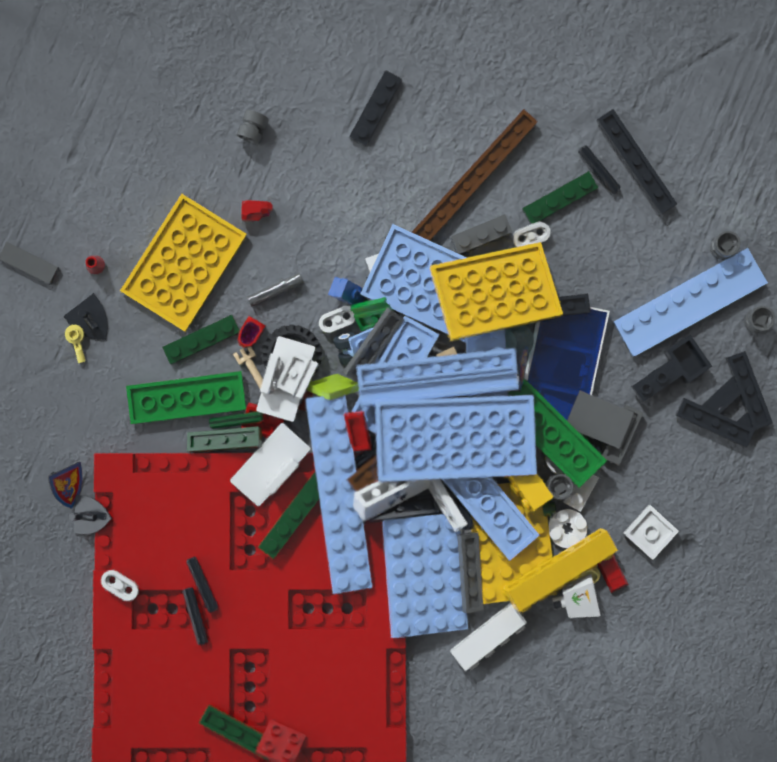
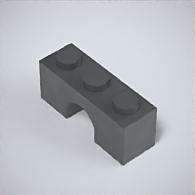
(481, 234)

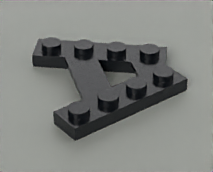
(741, 383)

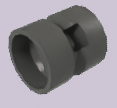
(252, 127)
(725, 245)
(759, 319)
(559, 486)

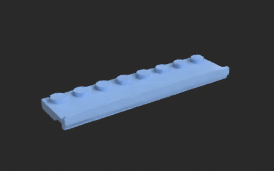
(690, 302)
(438, 377)

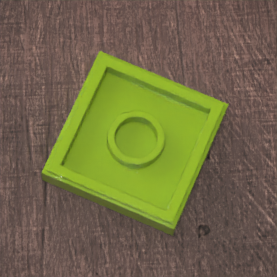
(333, 386)

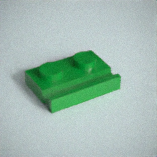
(369, 312)

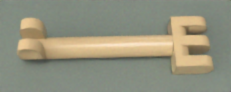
(247, 359)

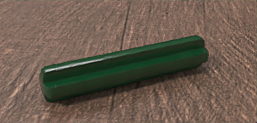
(234, 420)

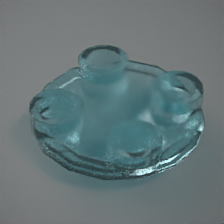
(518, 338)

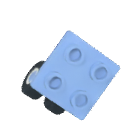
(350, 343)

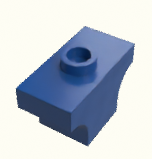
(346, 291)

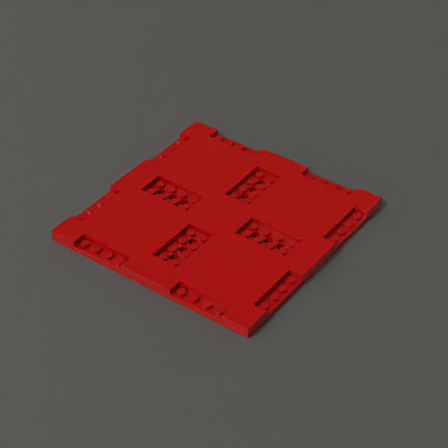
(314, 672)

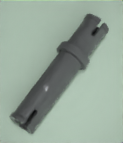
(295, 279)

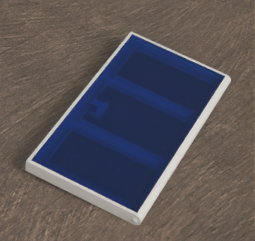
(566, 357)

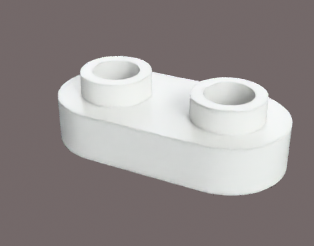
(530, 234)
(337, 319)
(120, 585)

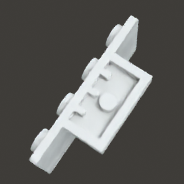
(275, 400)
(270, 464)

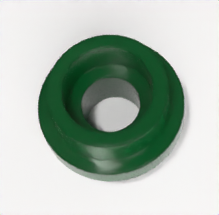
(549, 509)

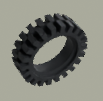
(292, 331)

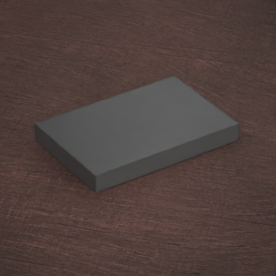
(600, 419)

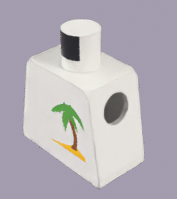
(578, 598)

